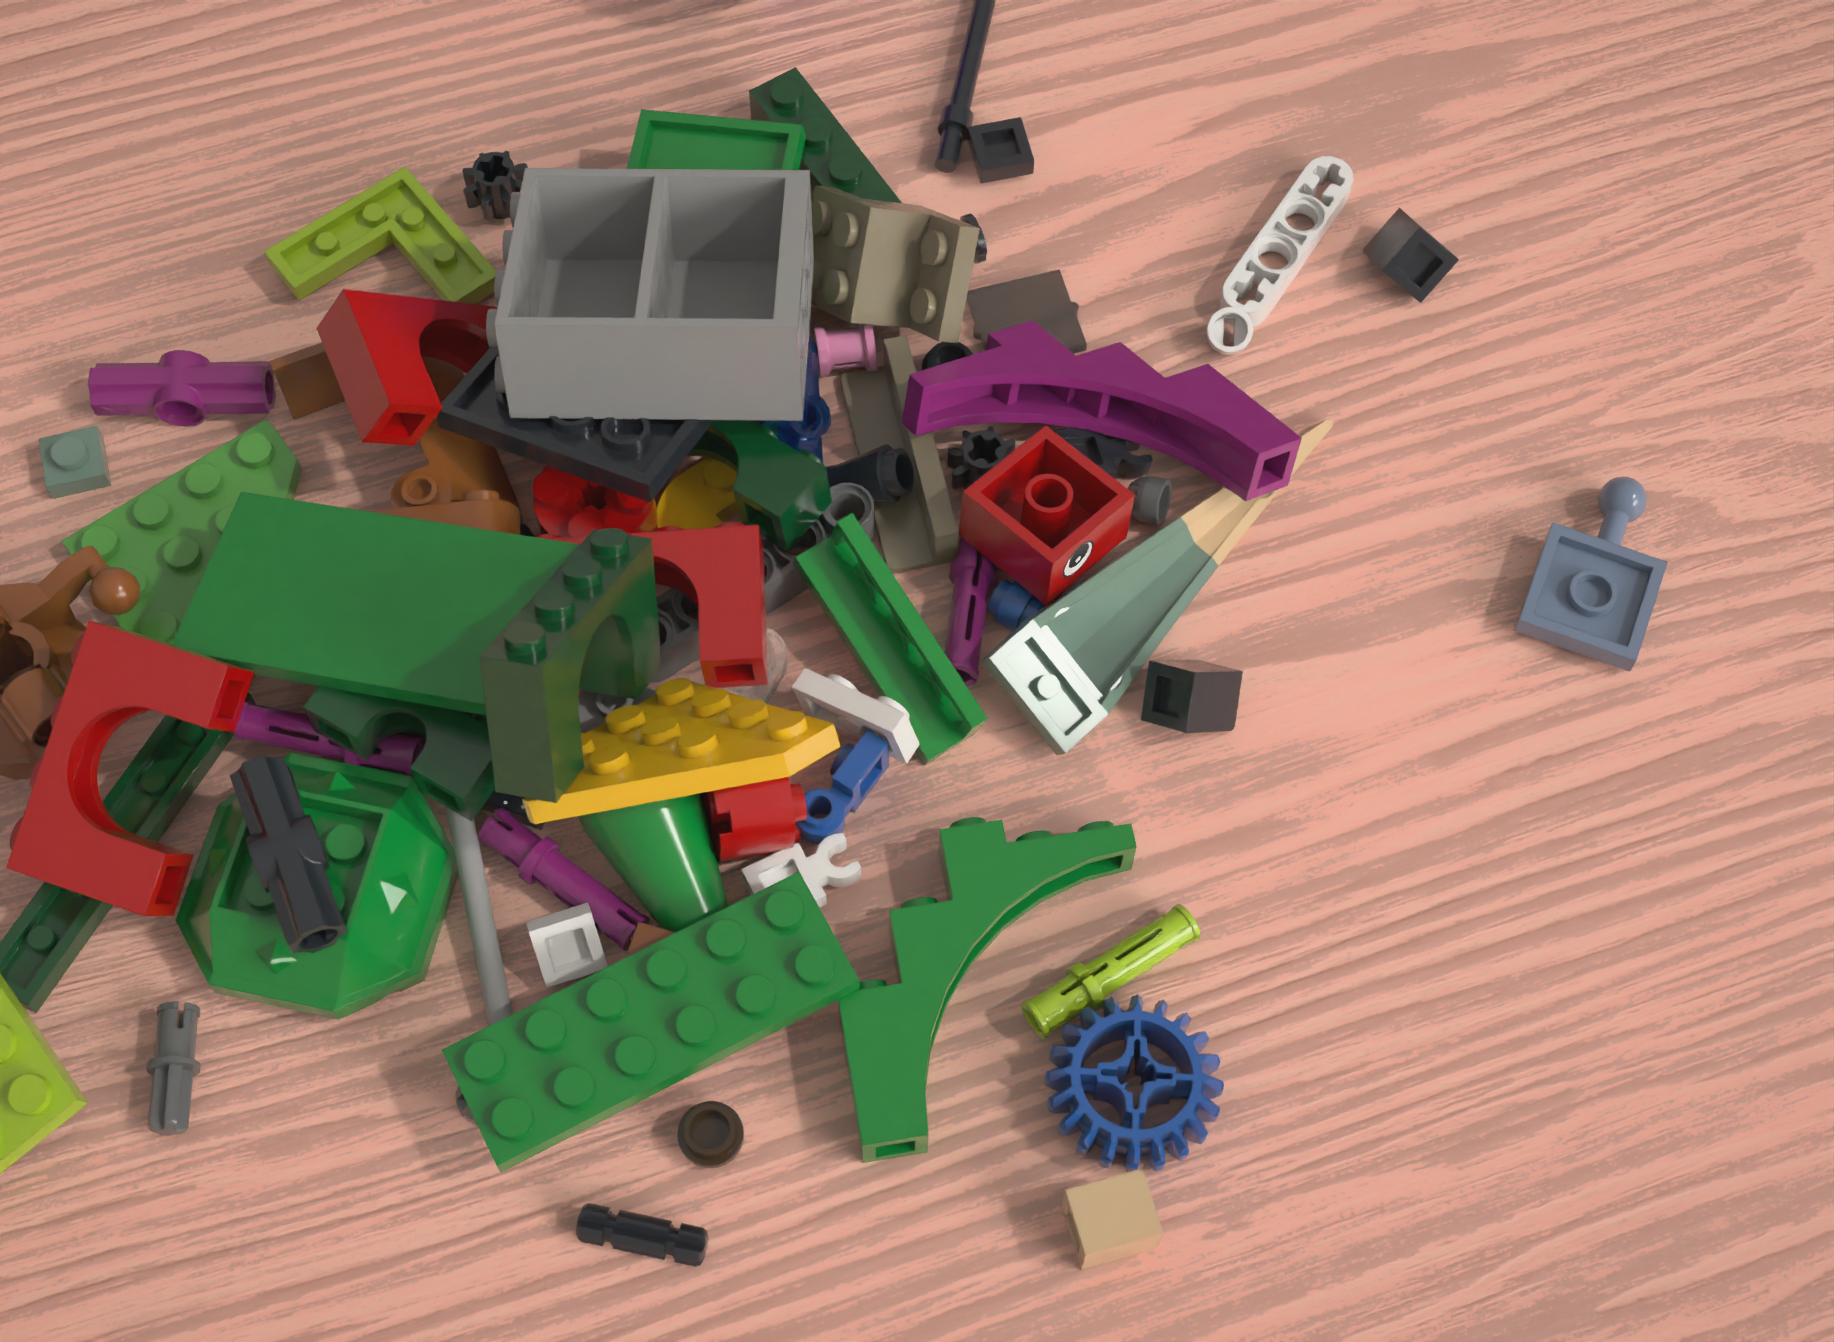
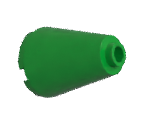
(663, 857)

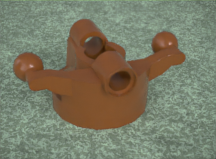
(41, 632)

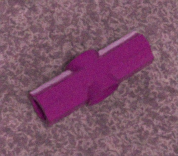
(182, 388)

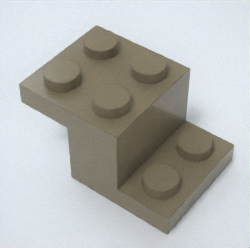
(891, 263)

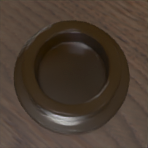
(710, 1134)

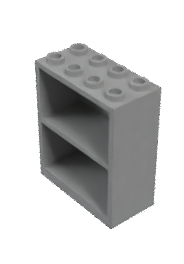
(655, 294)

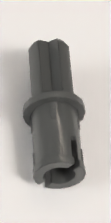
(173, 1069)

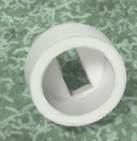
(1241, 334)

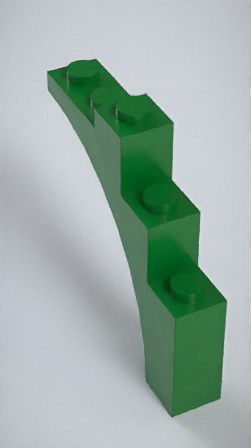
(934, 943)

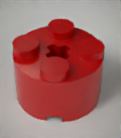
(578, 506)
(755, 818)

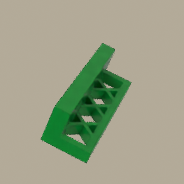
(889, 638)

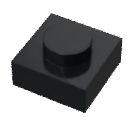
(1000, 150)

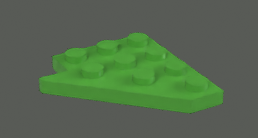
(176, 524)

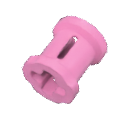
(845, 349)

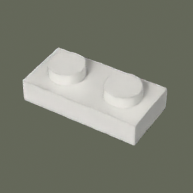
(853, 712)

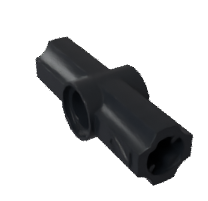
(288, 854)

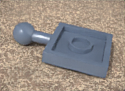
(1591, 589)

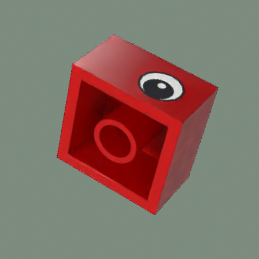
(1045, 514)

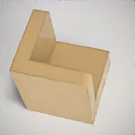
(1111, 1219)

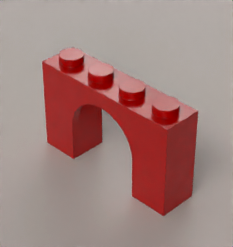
(378, 354)
(726, 582)
(65, 826)

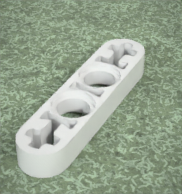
(1289, 242)

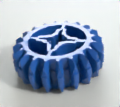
(1108, 1083)

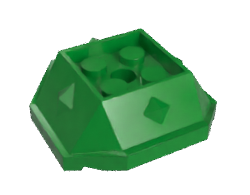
(386, 872)

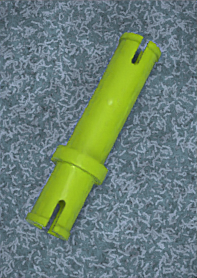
(1110, 971)

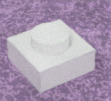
(567, 945)

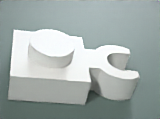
(815, 869)

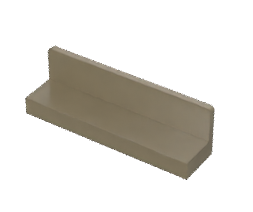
(921, 525)

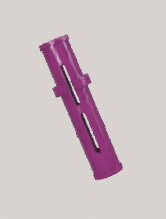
(971, 578)
(266, 724)
(543, 864)

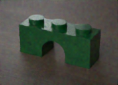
(457, 751)

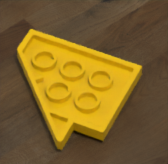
(685, 745)

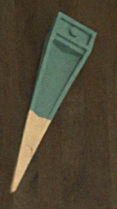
(1090, 643)

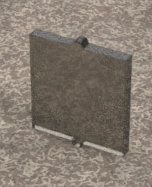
(1027, 299)

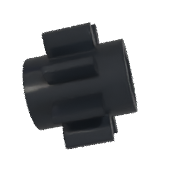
(492, 183)
(978, 455)

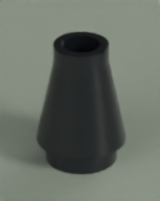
(882, 472)

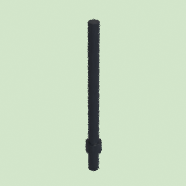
(957, 115)

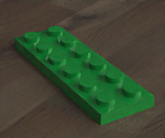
(650, 1020)

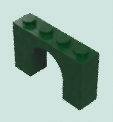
(584, 630)

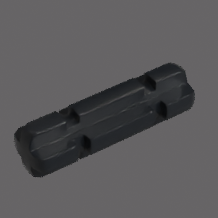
(642, 1234)

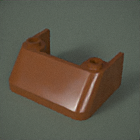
(453, 460)

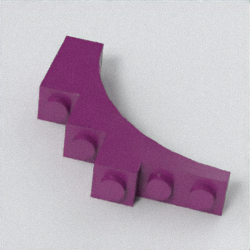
(1113, 392)

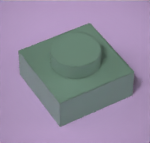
(74, 462)

